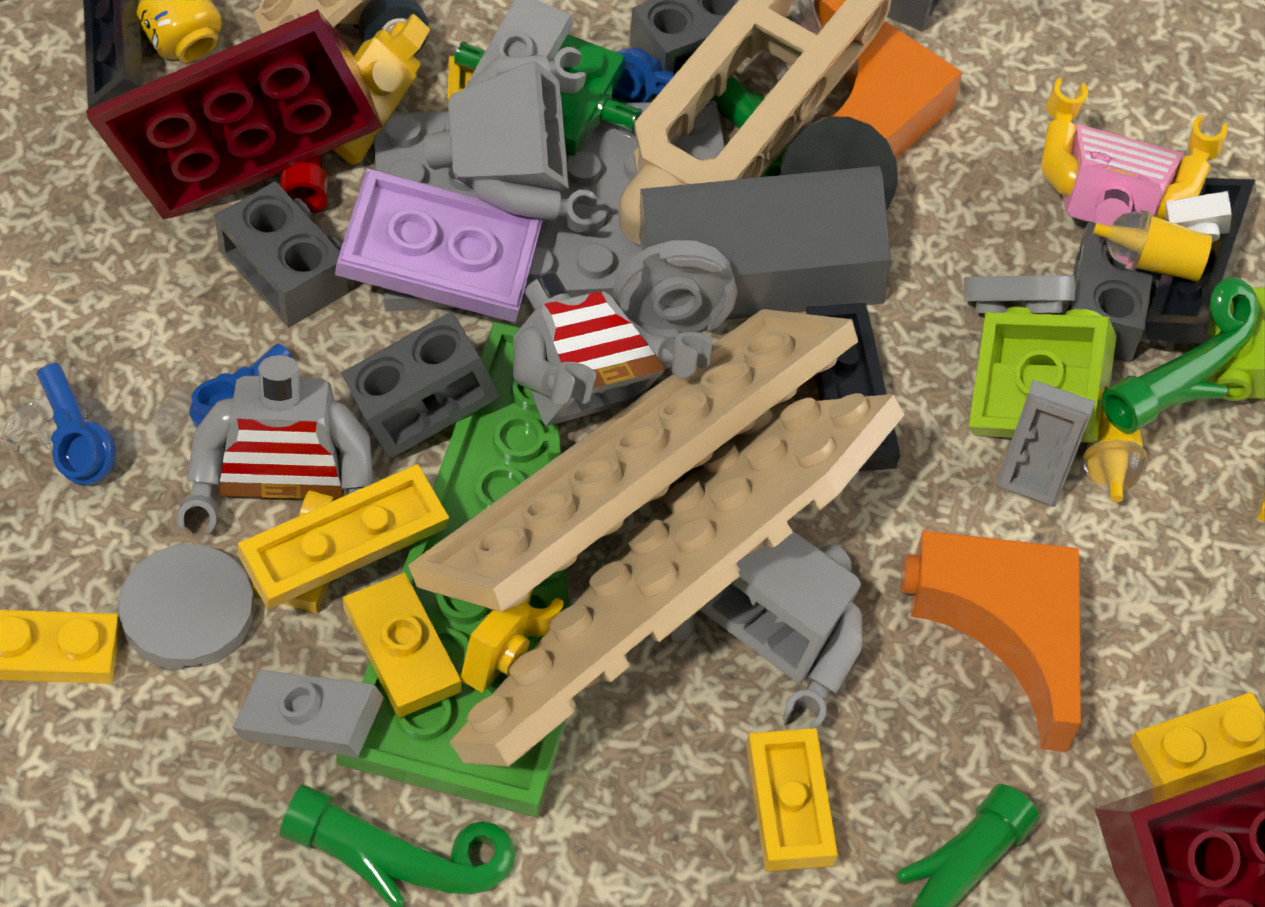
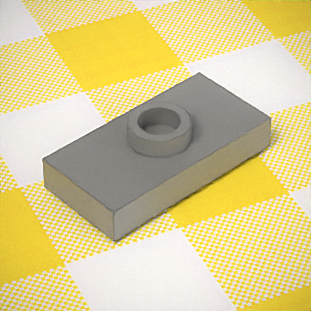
(527, 31)
(1044, 443)
(308, 713)

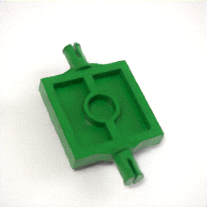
(593, 102)

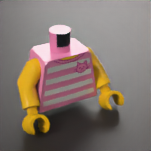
(1115, 174)

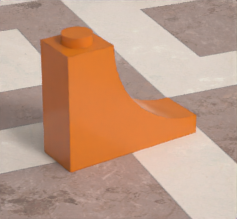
(896, 84)
(1017, 604)

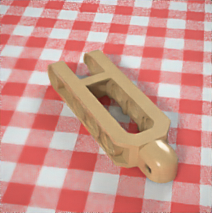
(750, 25)

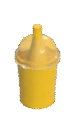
(1156, 245)
(1115, 460)

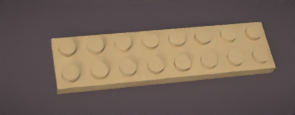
(629, 460)

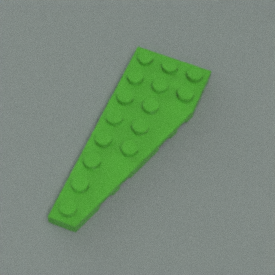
(483, 462)

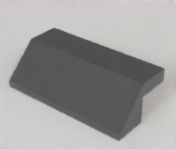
(785, 235)

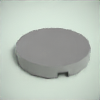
(676, 288)
(186, 606)

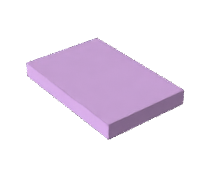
(438, 246)

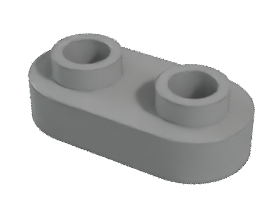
(1040, 293)

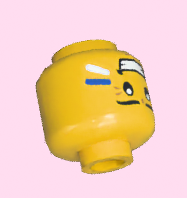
(180, 27)

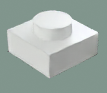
(1202, 213)

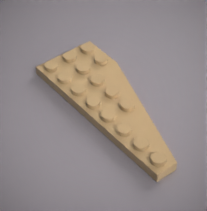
(680, 561)

